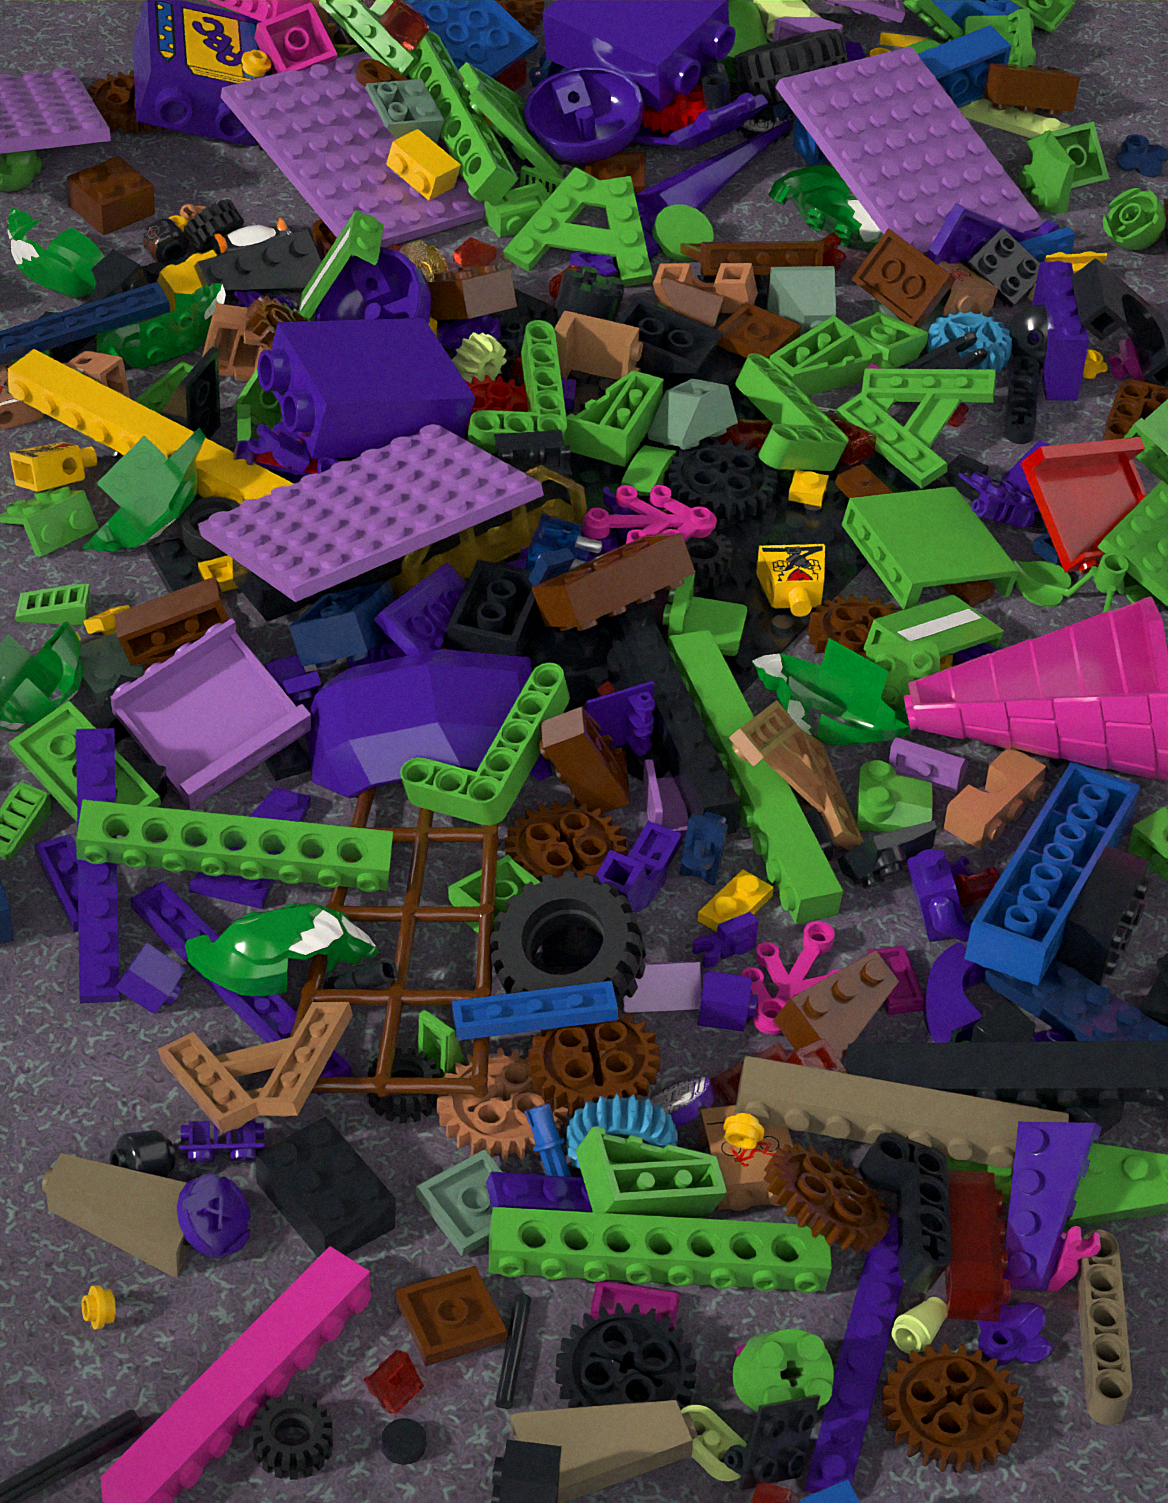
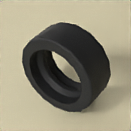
(200, 512)

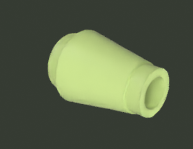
(919, 1325)

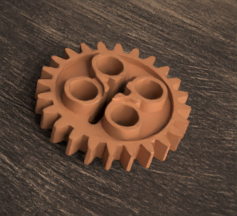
(499, 1117)

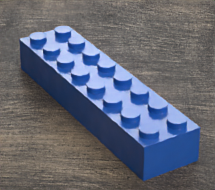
(957, 66)
(1033, 898)

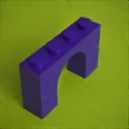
(1066, 336)

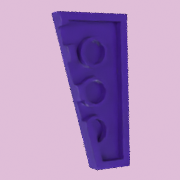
(965, 235)
(423, 613)
(277, 805)
(1043, 1189)

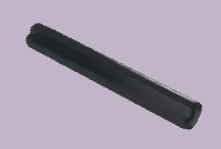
(70, 1458)

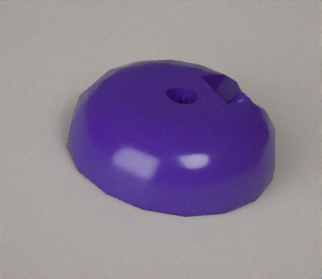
(584, 114)
(379, 291)

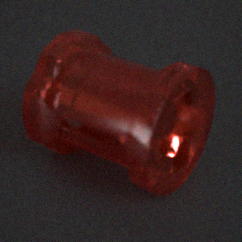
(975, 886)

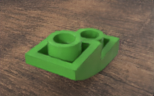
(648, 469)

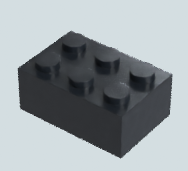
(494, 611)
(1104, 914)
(325, 1189)

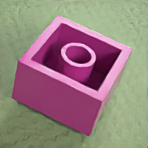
(295, 40)

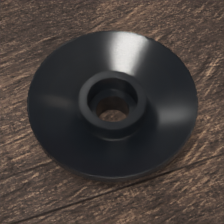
(1029, 321)

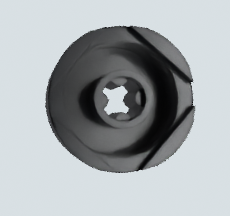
(589, 294)

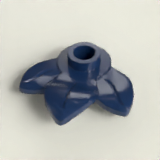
(1139, 155)

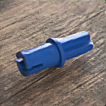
(547, 1140)

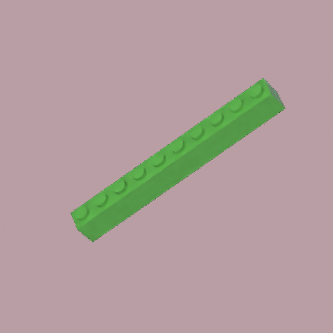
(766, 800)

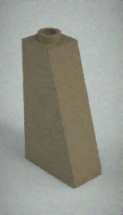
(120, 1207)
(608, 1441)

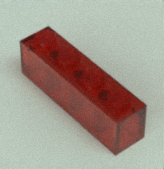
(977, 1263)

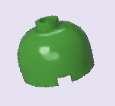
(18, 170)
(1135, 219)

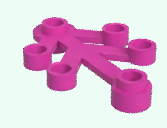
(692, 521)
(817, 940)

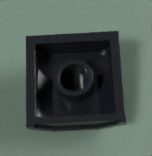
(886, 854)

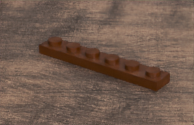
(862, 482)

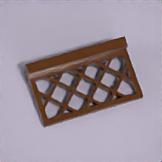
(760, 253)

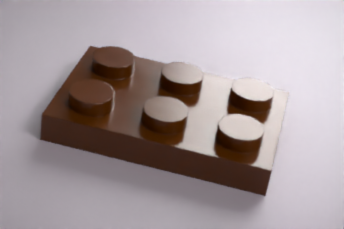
(903, 279)

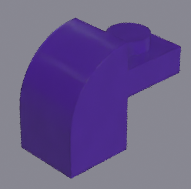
(294, 680)

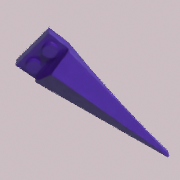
(703, 181)

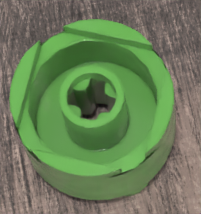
(793, 1350)

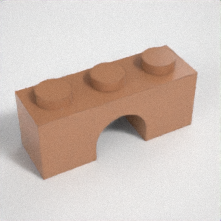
(733, 281)
(1012, 784)

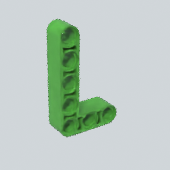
(542, 390)
(800, 431)
(492, 789)

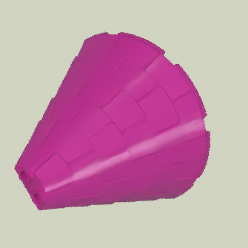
(1070, 695)

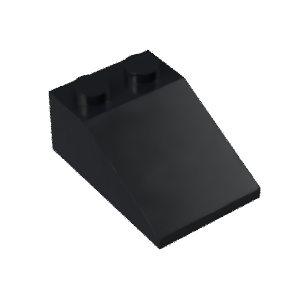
(669, 339)
(197, 397)

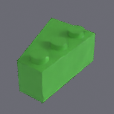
(826, 358)
(617, 421)
(648, 1179)
(1120, 1186)

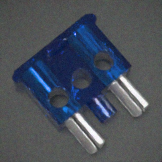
(558, 534)

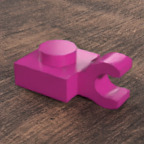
(1070, 1254)

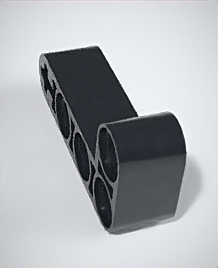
(923, 1205)

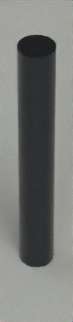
(513, 1351)

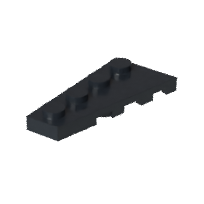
(264, 267)

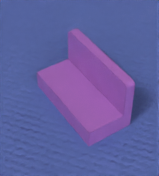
(927, 763)
(663, 801)
(667, 987)

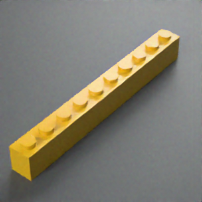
(123, 422)

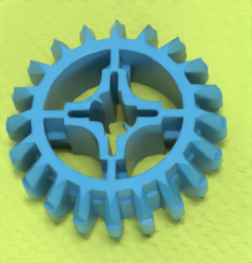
(990, 335)
(621, 1119)

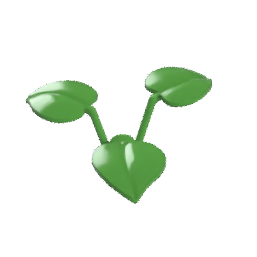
(1047, 583)

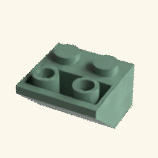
(406, 107)
(692, 413)

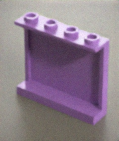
(209, 714)

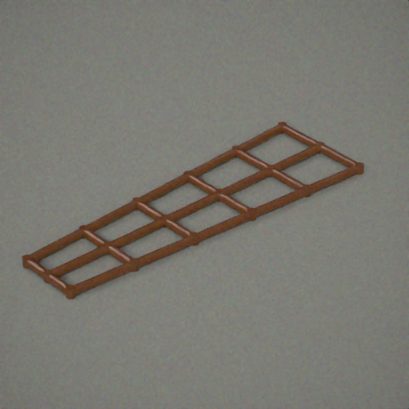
(398, 995)

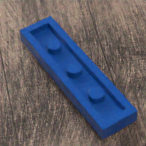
(534, 1010)

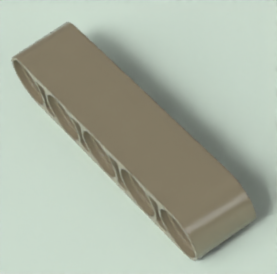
(1104, 1332)

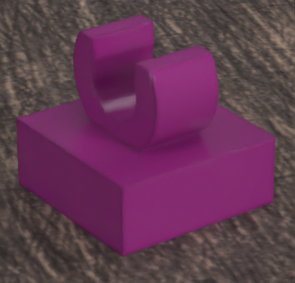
(1126, 362)

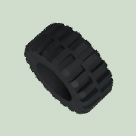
(762, 67)
(560, 905)

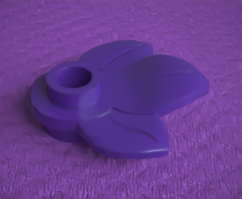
(1020, 1331)

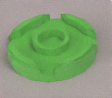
(680, 225)

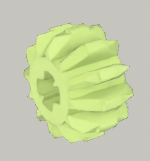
(479, 357)

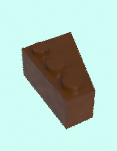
(1031, 88)
(586, 760)

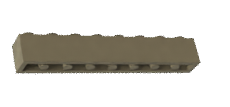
(866, 1107)

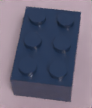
(341, 624)

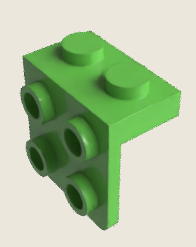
(1014, 28)
(52, 518)
(696, 614)
(905, 664)

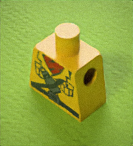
(51, 465)
(792, 576)

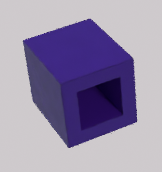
(151, 979)
(726, 1001)

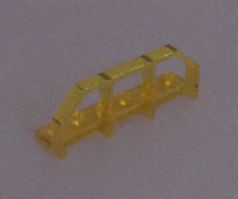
(496, 542)

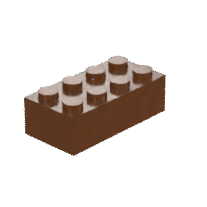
(613, 581)

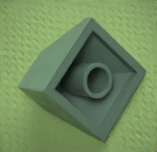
(802, 295)

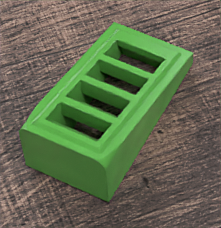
(64, 604)
(30, 803)
(439, 1043)

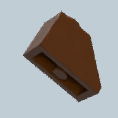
(693, 301)

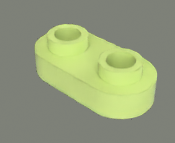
(713, 1443)

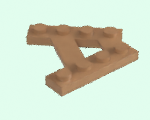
(802, 764)
(295, 1059)

